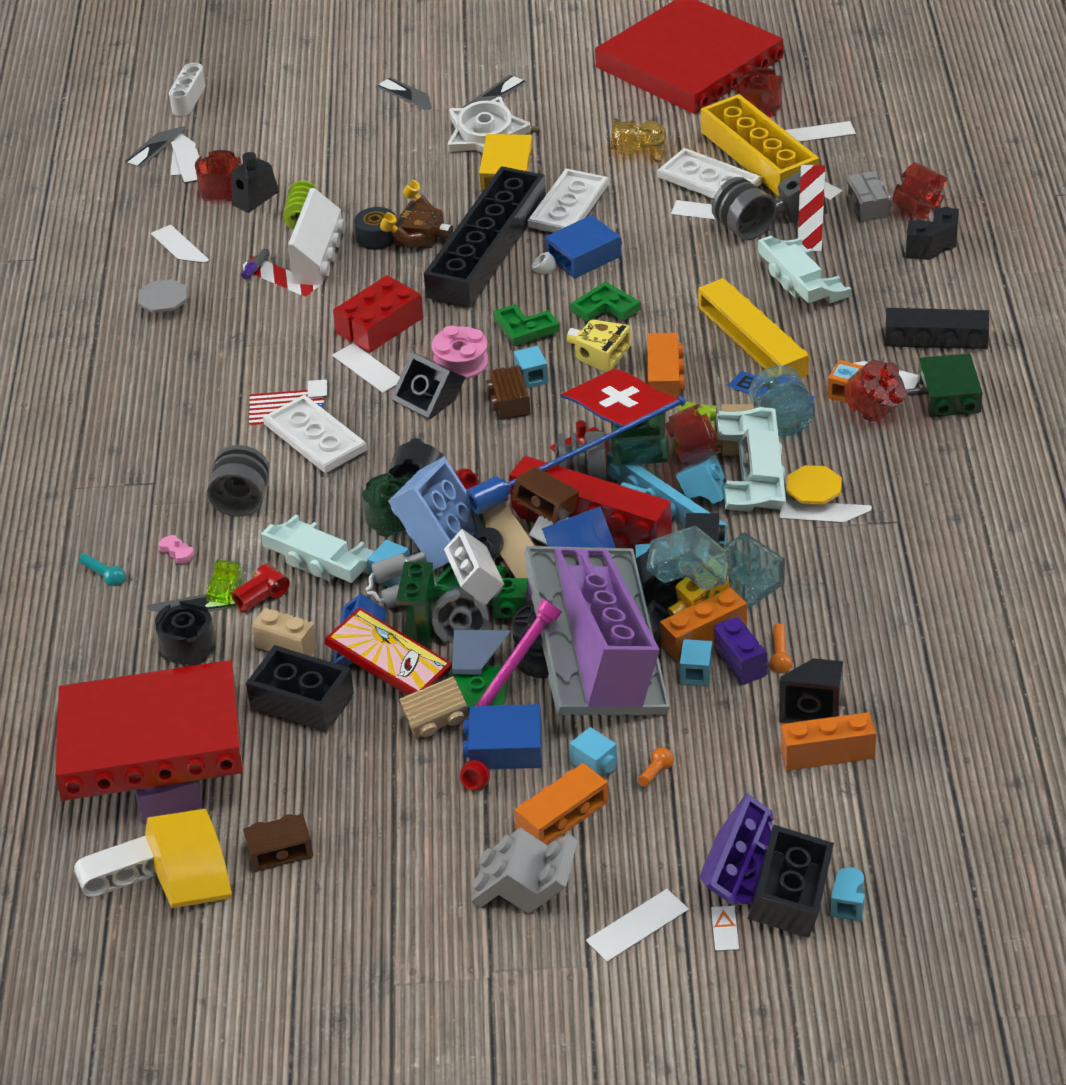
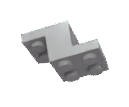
(524, 870)

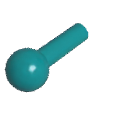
(112, 575)

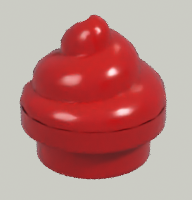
(467, 478)
(474, 775)

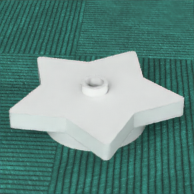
(481, 119)

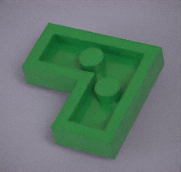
(605, 298)
(525, 329)

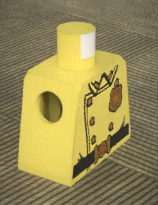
(600, 343)

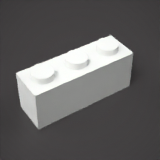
(474, 567)

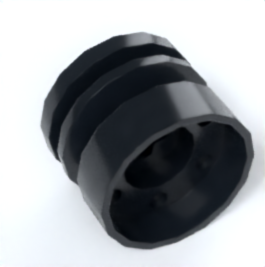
(534, 661)

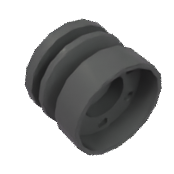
(743, 208)
(590, 462)
(238, 481)

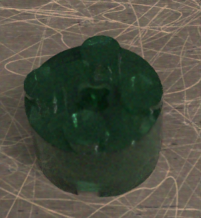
(376, 505)

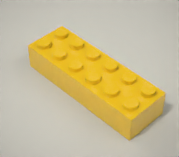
(755, 140)

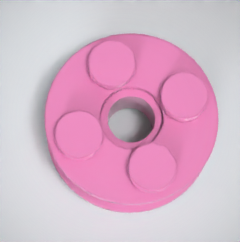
(461, 350)

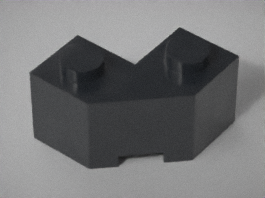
(930, 237)

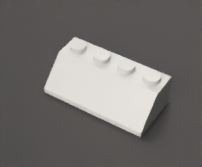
(315, 239)

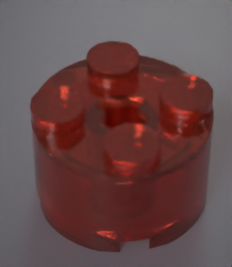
(761, 89)
(214, 174)
(919, 190)
(875, 390)
(693, 434)

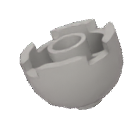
(458, 611)

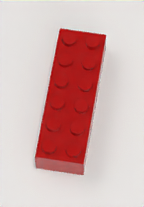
(629, 513)

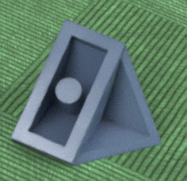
(474, 649)

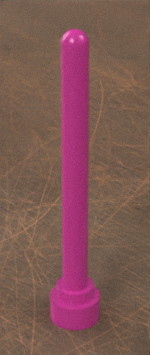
(546, 614)

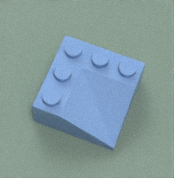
(433, 509)

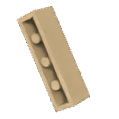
(515, 538)

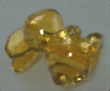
(629, 137)

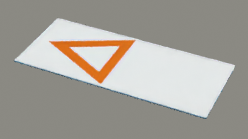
(725, 928)

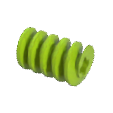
(295, 201)

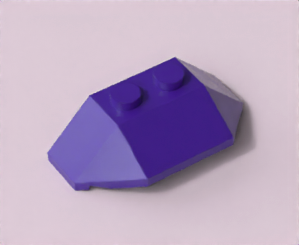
(738, 852)

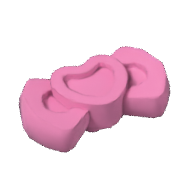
(180, 551)

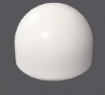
(544, 264)

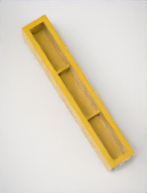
(750, 327)

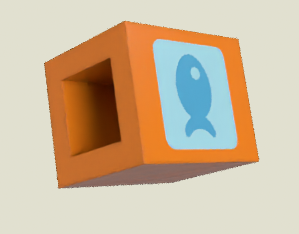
(839, 378)

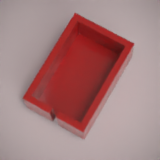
(378, 313)

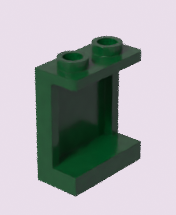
(950, 384)
(418, 592)

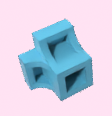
(703, 480)

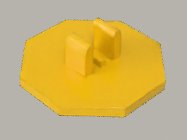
(814, 485)

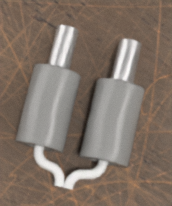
(387, 570)

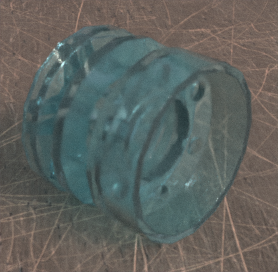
(785, 392)

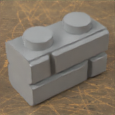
(868, 196)

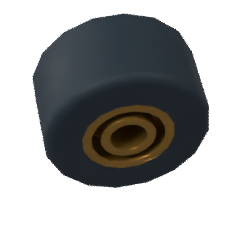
(368, 228)

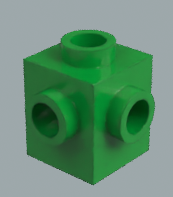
(511, 598)

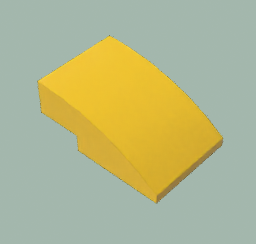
(188, 858)

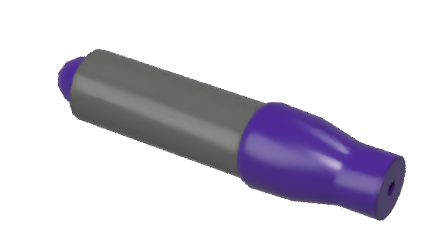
(252, 266)

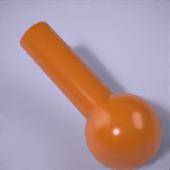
(780, 661)
(660, 759)

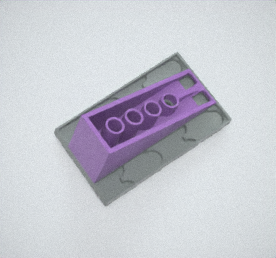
(603, 642)

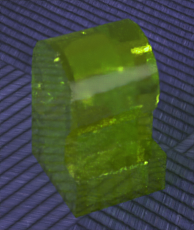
(225, 579)

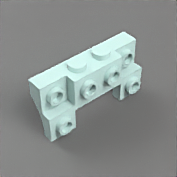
(796, 271)
(759, 459)
(316, 551)

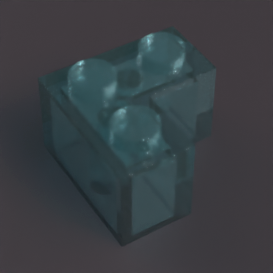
(690, 555)
(754, 569)

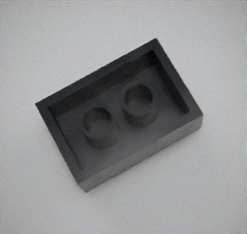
(300, 688)
(791, 881)

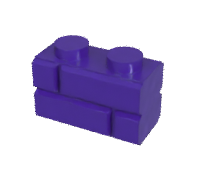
(740, 650)

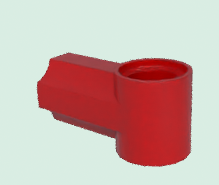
(265, 583)

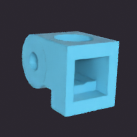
(848, 894)

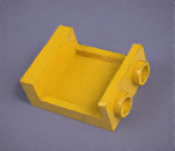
(505, 151)

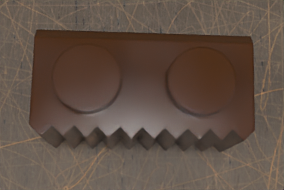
(508, 392)
(545, 494)
(278, 842)

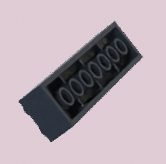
(484, 236)

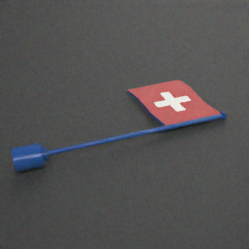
(612, 397)

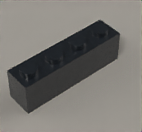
(937, 328)

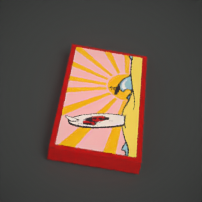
(387, 652)

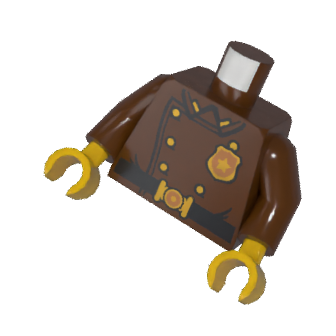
(418, 224)

